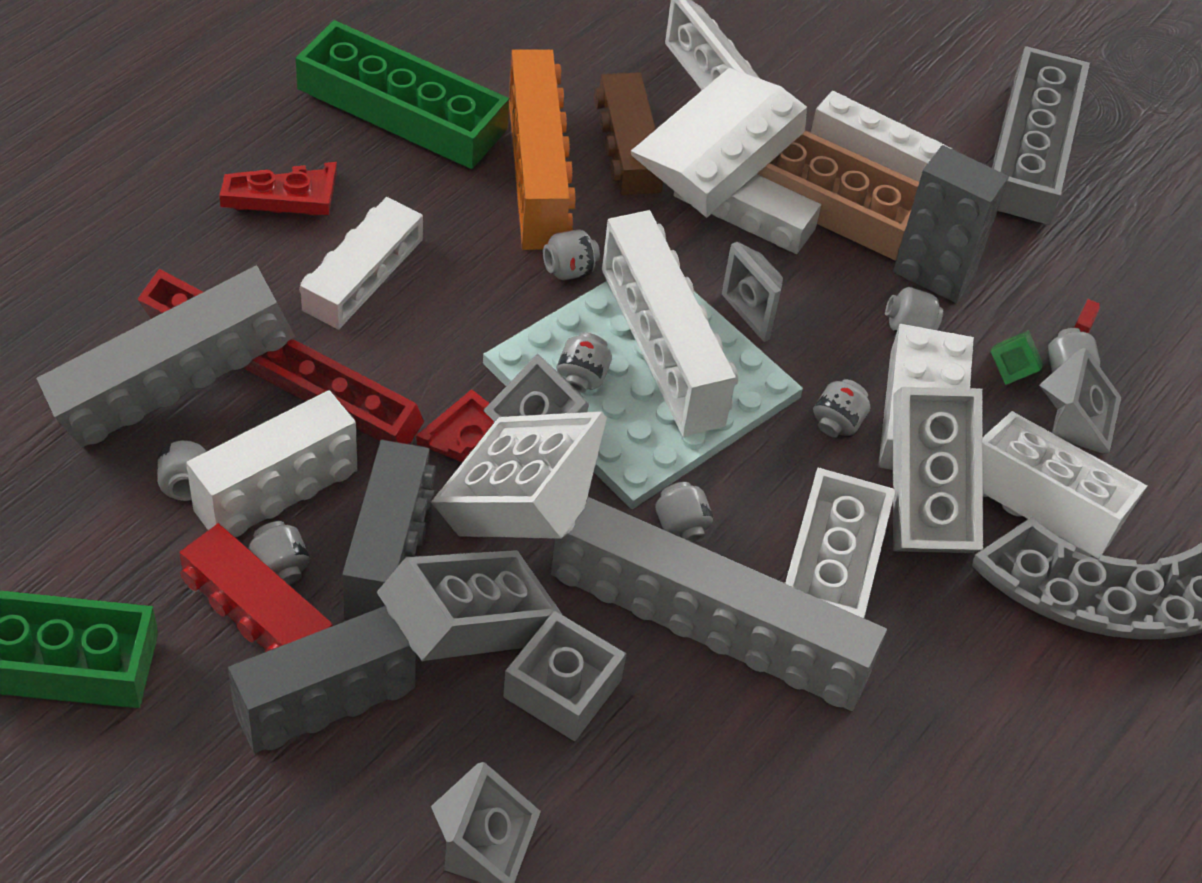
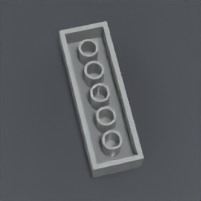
(1039, 132)
(166, 358)

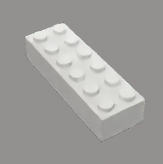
(668, 323)

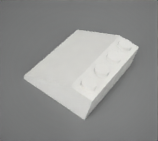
(722, 138)
(524, 477)
(1056, 484)

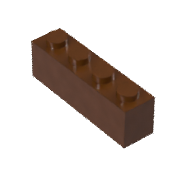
(627, 122)

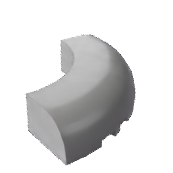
(1096, 594)

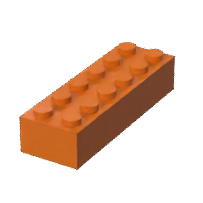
(540, 147)

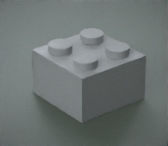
(564, 675)

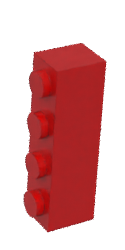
(248, 591)

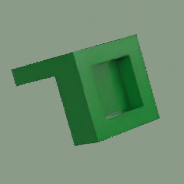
(1017, 357)

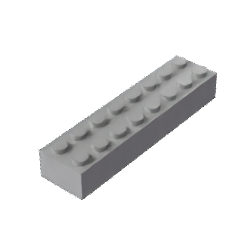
(719, 603)

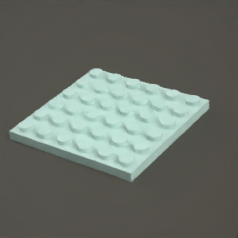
(640, 438)

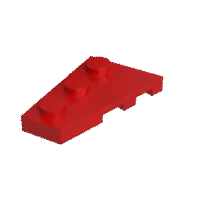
(288, 192)
(458, 428)

